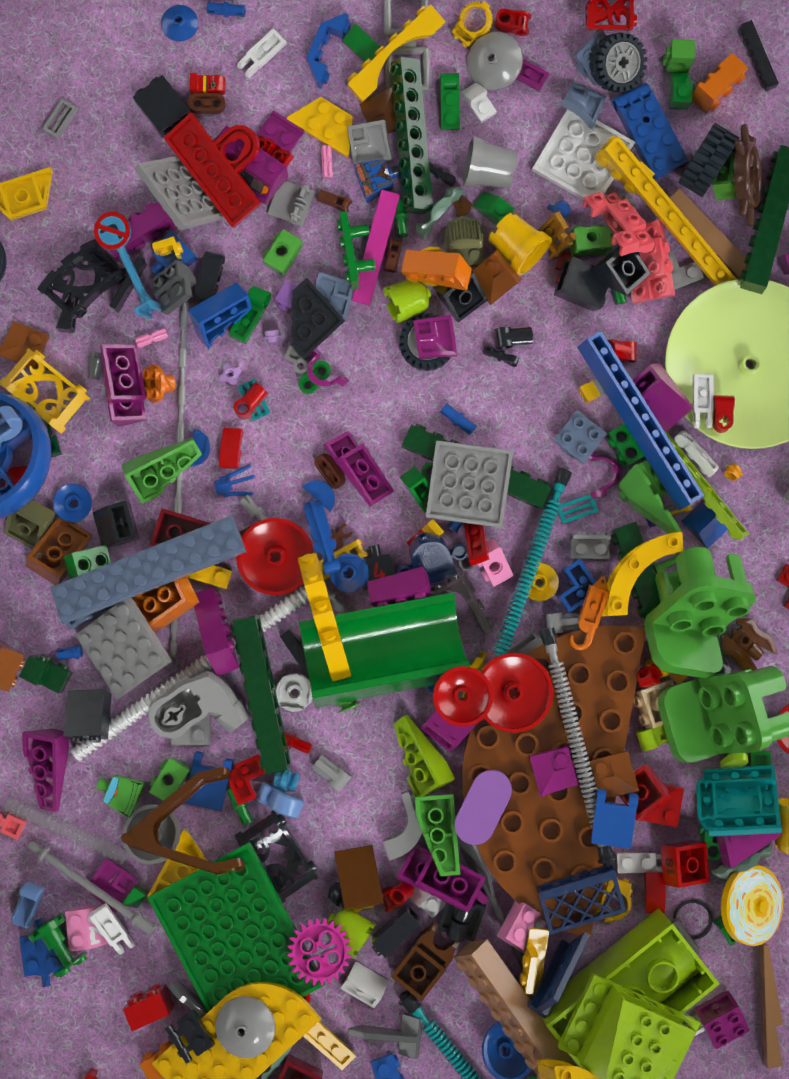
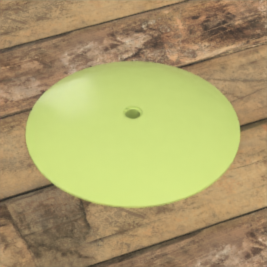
(717, 338)

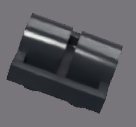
(460, 924)

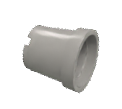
(488, 165)

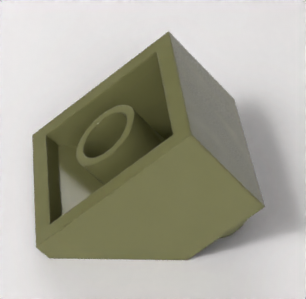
(29, 523)

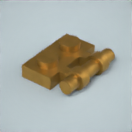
(556, 228)

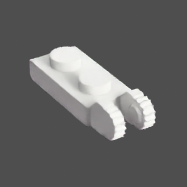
(262, 52)
(702, 398)
(696, 452)
(638, 862)
(111, 928)

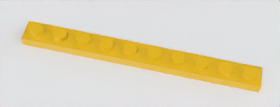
(667, 212)

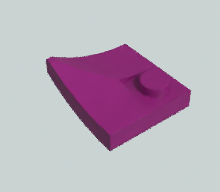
(435, 337)
(553, 770)
(114, 881)

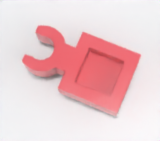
(12, 825)

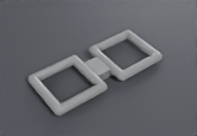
(406, 49)

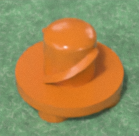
(157, 383)

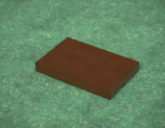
(358, 877)

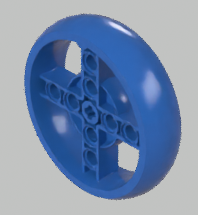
(17, 496)

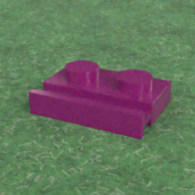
(281, 131)

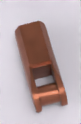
(331, 200)
(393, 257)

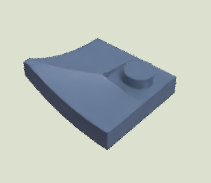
(584, 103)
(336, 292)

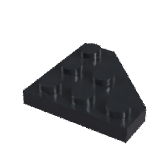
(311, 318)

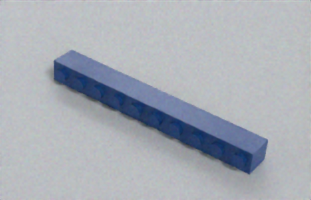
(640, 420)

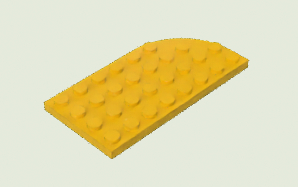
(292, 1021)

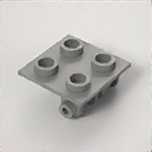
(292, 203)

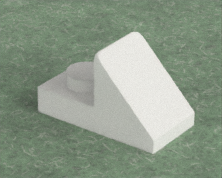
(478, 102)
(427, 902)

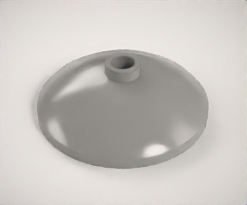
(505, 66)
(168, 834)
(251, 1016)

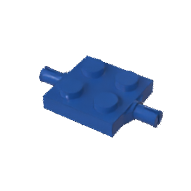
(37, 958)

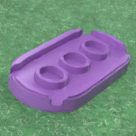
(483, 807)

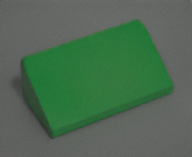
(361, 43)

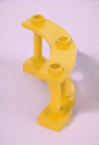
(631, 566)

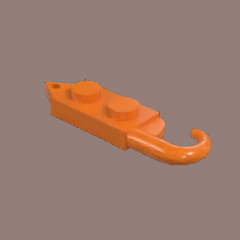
(591, 612)

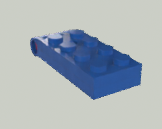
(653, 140)

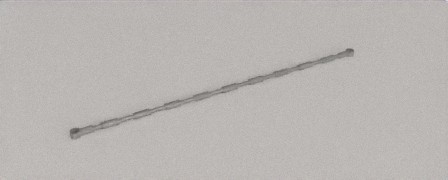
(179, 438)

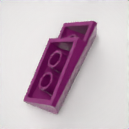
(123, 383)
(359, 468)
(456, 890)

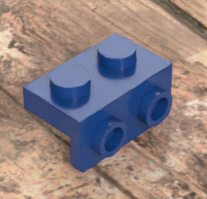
(386, 1067)

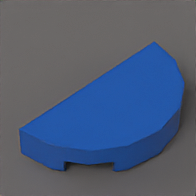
(203, 445)
(322, 492)

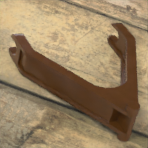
(145, 833)

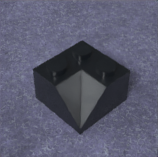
(621, 272)

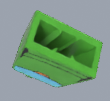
(122, 793)

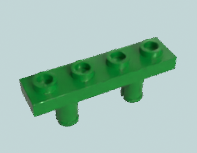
(354, 266)

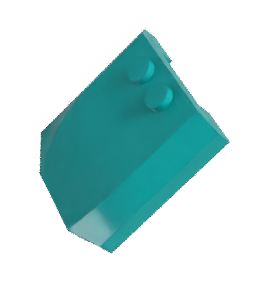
(738, 801)

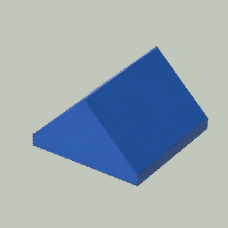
(704, 525)

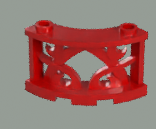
(596, 14)

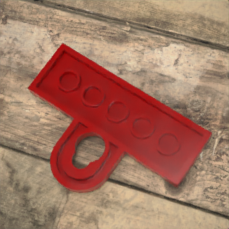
(213, 170)

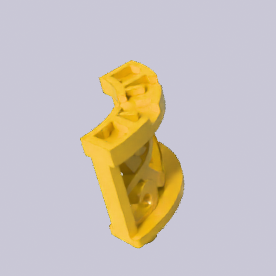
(18, 389)
(561, 1070)

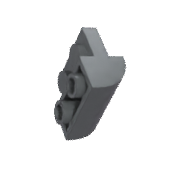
(173, 286)

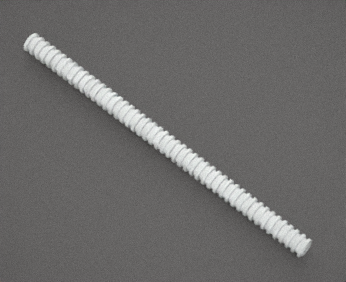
(142, 707)

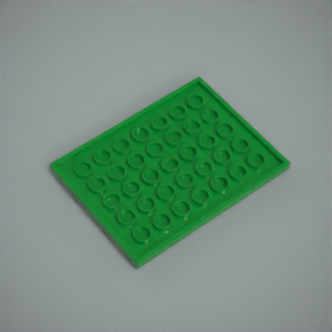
(230, 929)

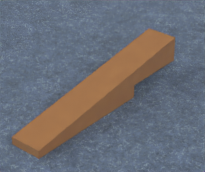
(710, 233)
(770, 1010)

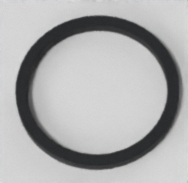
(709, 913)

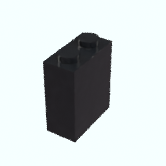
(161, 105)
(580, 285)
(87, 715)
(395, 931)

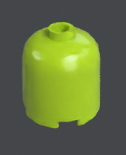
(406, 299)
(356, 928)

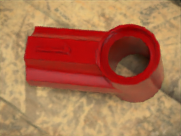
(624, 350)
(251, 399)

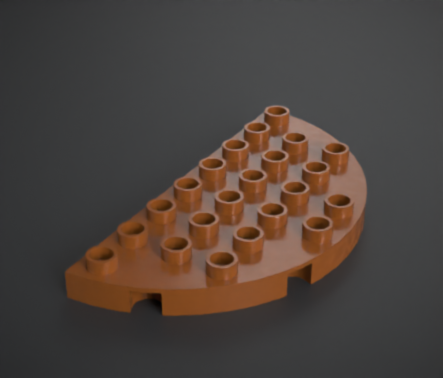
(552, 833)

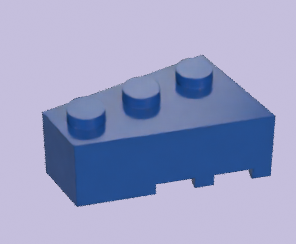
(219, 312)

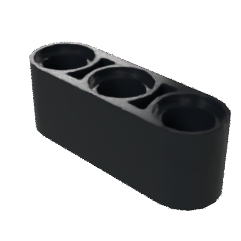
(208, 277)

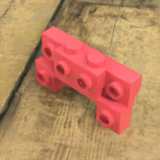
(623, 220)
(659, 282)

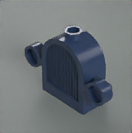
(434, 556)

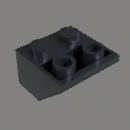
(116, 524)

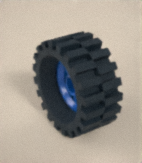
(708, 160)

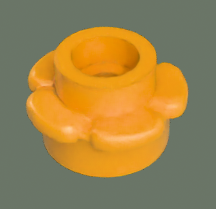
(733, 472)

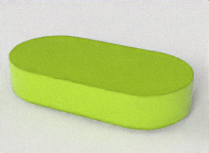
(734, 760)

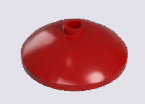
(472, 706)

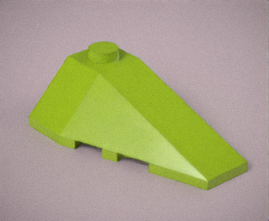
(426, 765)

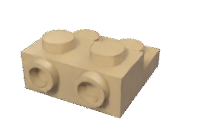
(647, 702)

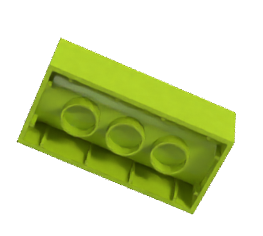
(647, 960)

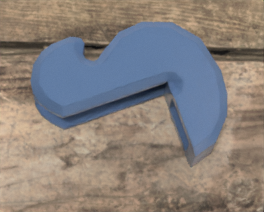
(9, 424)
(279, 800)
(28, 904)

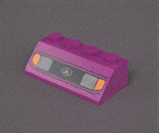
(263, 174)

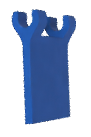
(211, 794)
(614, 821)

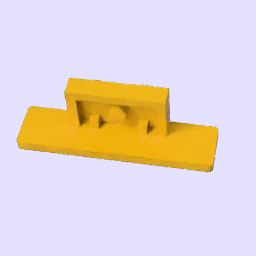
(534, 960)

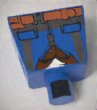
(374, 177)

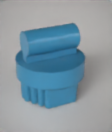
(286, 780)

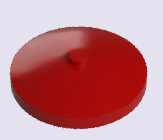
(273, 556)
(519, 692)

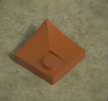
(496, 276)
(19, 340)
(615, 774)

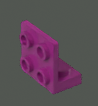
(722, 1019)

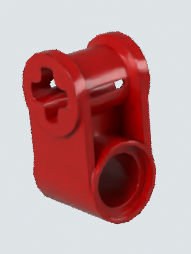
(514, 20)
(724, 410)
(396, 895)

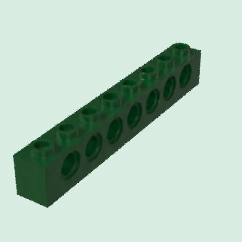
(411, 135)

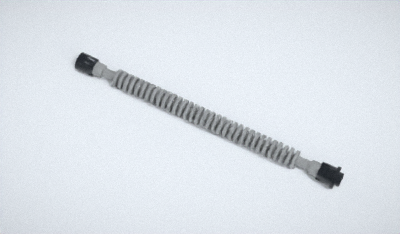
(548, 637)

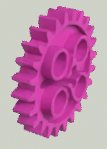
(324, 969)

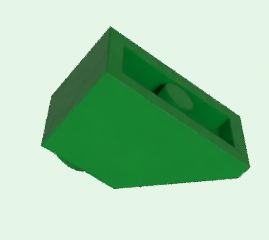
(680, 90)
(492, 207)
(417, 486)

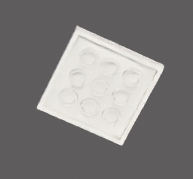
(570, 159)

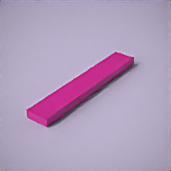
(376, 245)

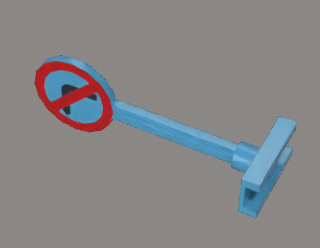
(113, 233)

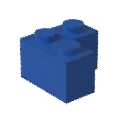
(580, 580)

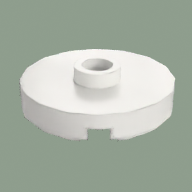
(284, 689)

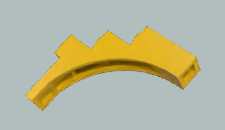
(324, 617)

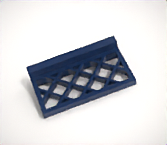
(580, 882)
(557, 975)

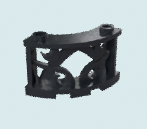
(92, 254)
(274, 838)

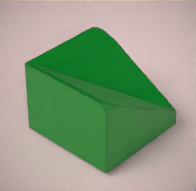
(135, 897)

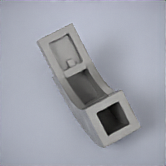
(404, 841)

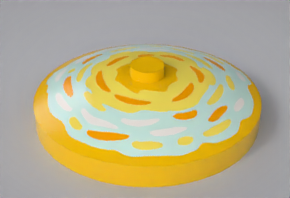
(752, 905)

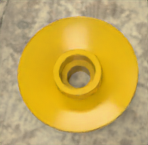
(550, 583)

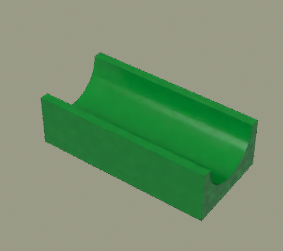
(387, 649)

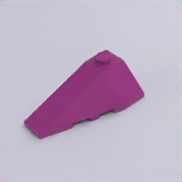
(47, 757)

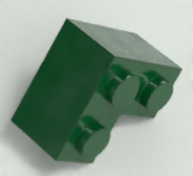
(44, 672)

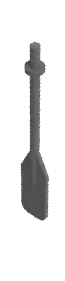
(475, 863)

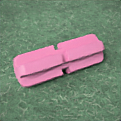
(326, 161)
(147, 339)

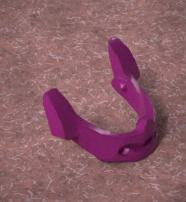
(315, 354)
(616, 468)

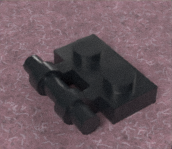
(194, 1032)

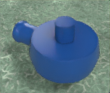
(562, 207)

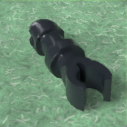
(444, 176)
(510, 359)

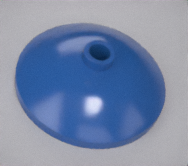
(506, 1065)

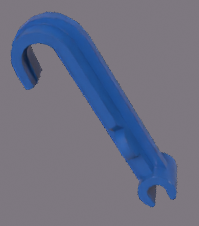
(321, 535)

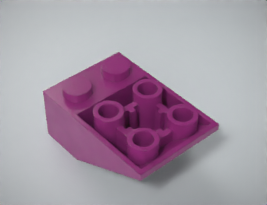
(662, 395)
(444, 733)

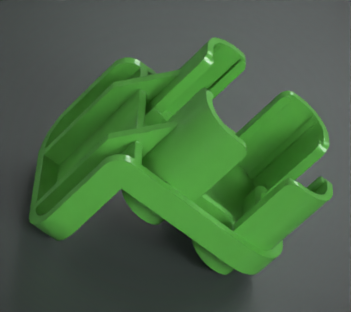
(688, 620)
(722, 714)

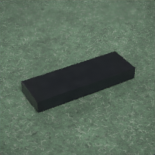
(127, 286)

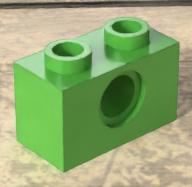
(679, 55)
(600, 239)
(285, 241)
(177, 770)

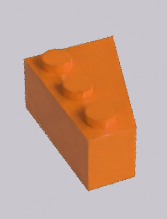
(719, 83)
(437, 268)

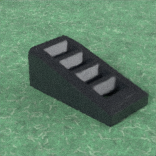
(64, 323)

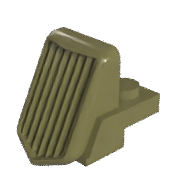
(465, 237)

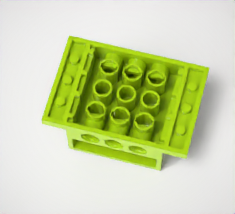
(626, 1033)

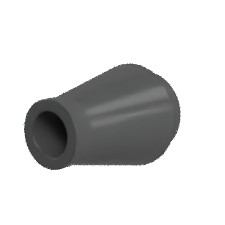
(95, 365)

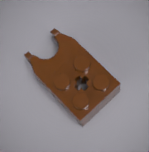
(429, 957)

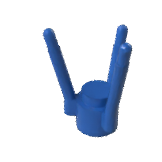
(224, 484)

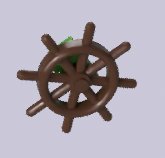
(741, 176)

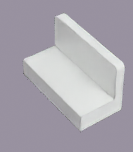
(365, 985)

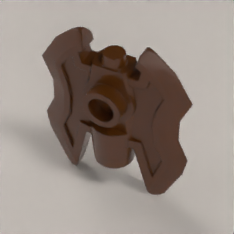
(745, 642)

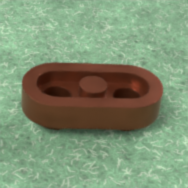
(207, 101)
(330, 470)

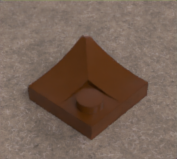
(380, 108)

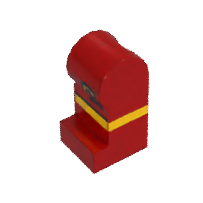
(207, 84)

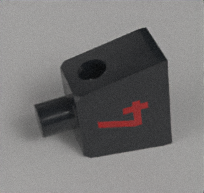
(378, 564)

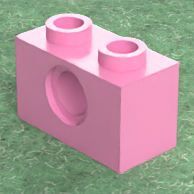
(499, 570)

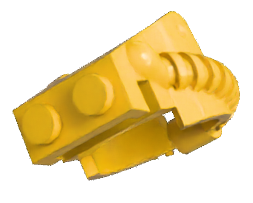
(460, 32)
(626, 891)

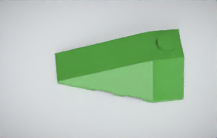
(157, 469)
(637, 492)
(437, 824)

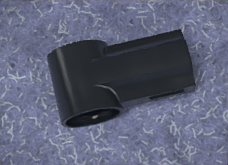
(510, 337)

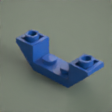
(336, 26)

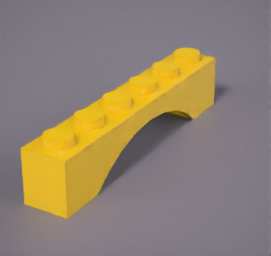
(422, 27)

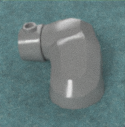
(193, 701)

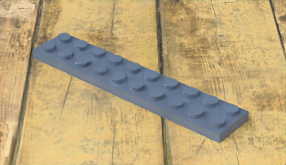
(147, 569)

